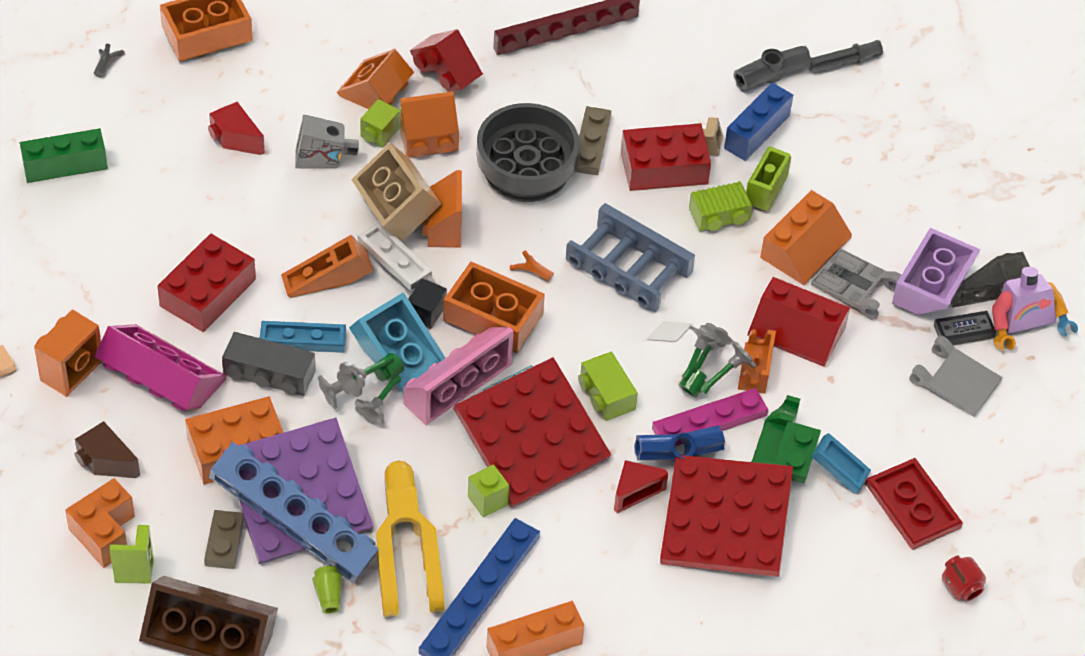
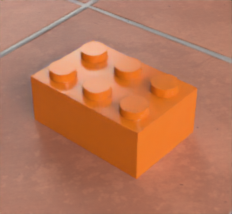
(205, 26)
(492, 300)
(216, 430)

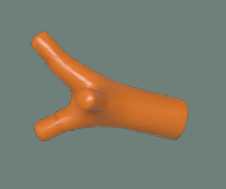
(533, 266)

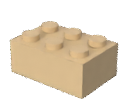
(396, 192)

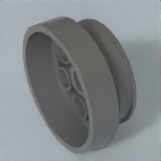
(527, 151)

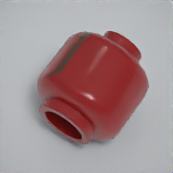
(963, 578)

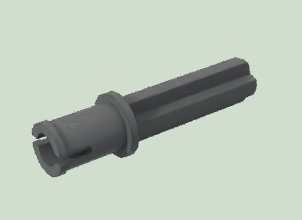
(856, 53)

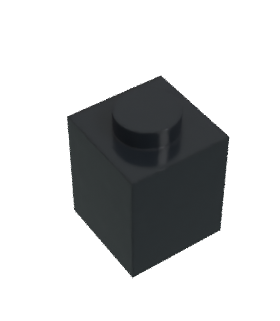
(428, 301)

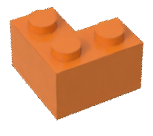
(98, 519)

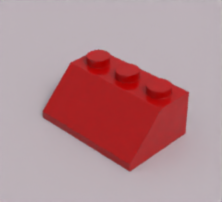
(802, 321)

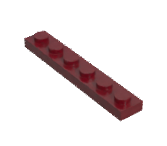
(563, 24)

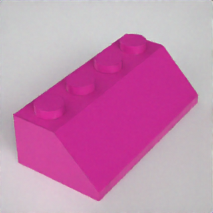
(158, 366)

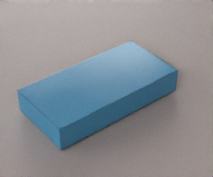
(841, 463)

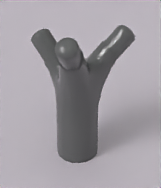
(106, 59)

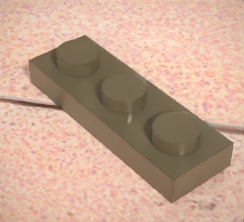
(593, 139)

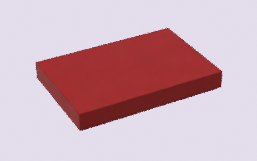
(913, 503)

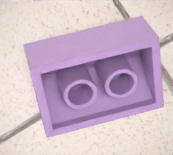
(934, 273)

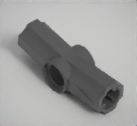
(772, 66)

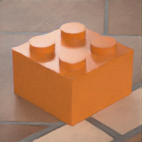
(68, 352)

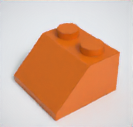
(377, 79)
(429, 124)
(444, 224)

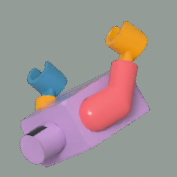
(1027, 305)

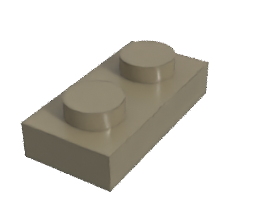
(224, 539)

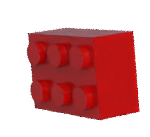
(665, 157)
(206, 282)

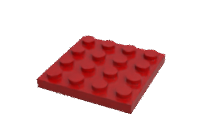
(532, 431)
(727, 515)

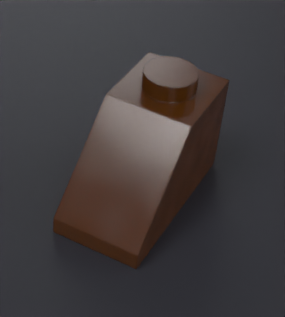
(106, 453)

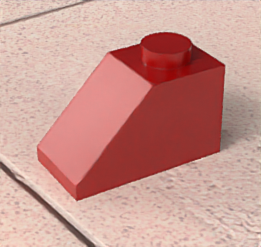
(236, 130)

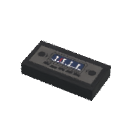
(966, 327)

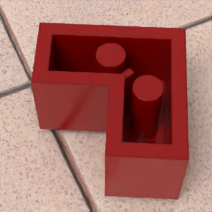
(450, 59)

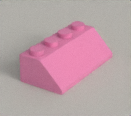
(459, 374)

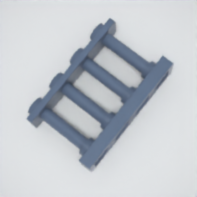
(639, 237)

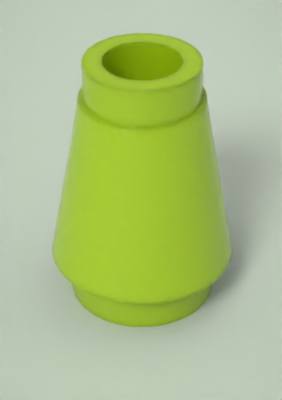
(327, 585)

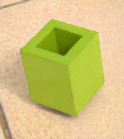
(380, 123)
(488, 490)

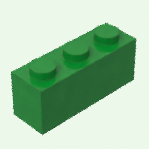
(63, 155)

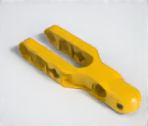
(403, 507)

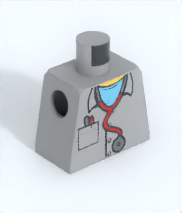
(322, 143)

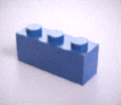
(758, 121)

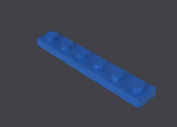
(480, 590)

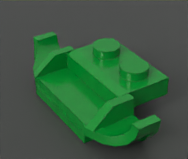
(786, 441)

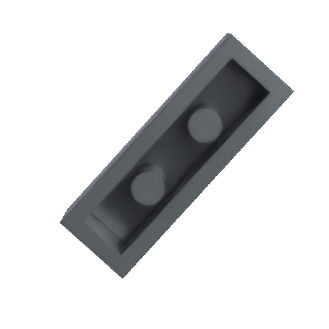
(268, 363)

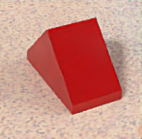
(638, 484)

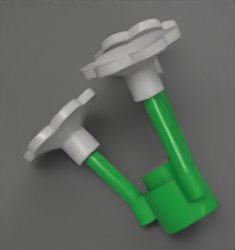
(708, 337)
(352, 381)

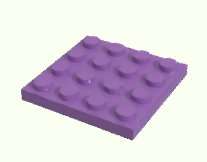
(322, 467)

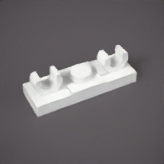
(394, 255)

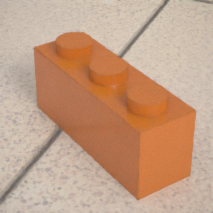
(537, 633)

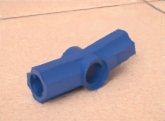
(663, 446)

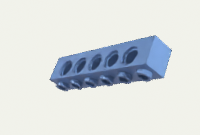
(299, 528)

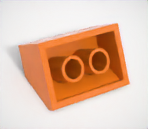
(805, 238)

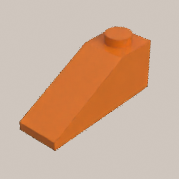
(329, 269)

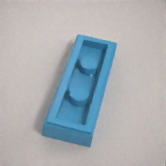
(306, 336)

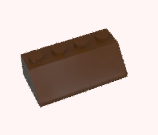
(205, 621)

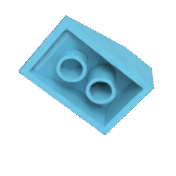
(400, 331)

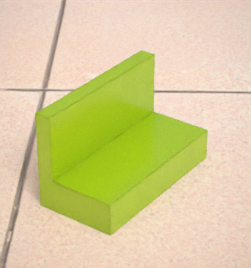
(135, 561)

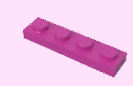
(723, 412)

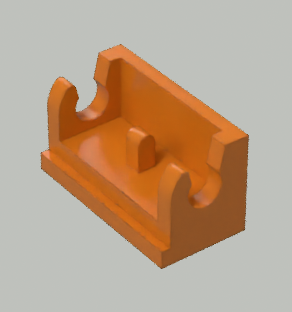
(761, 354)

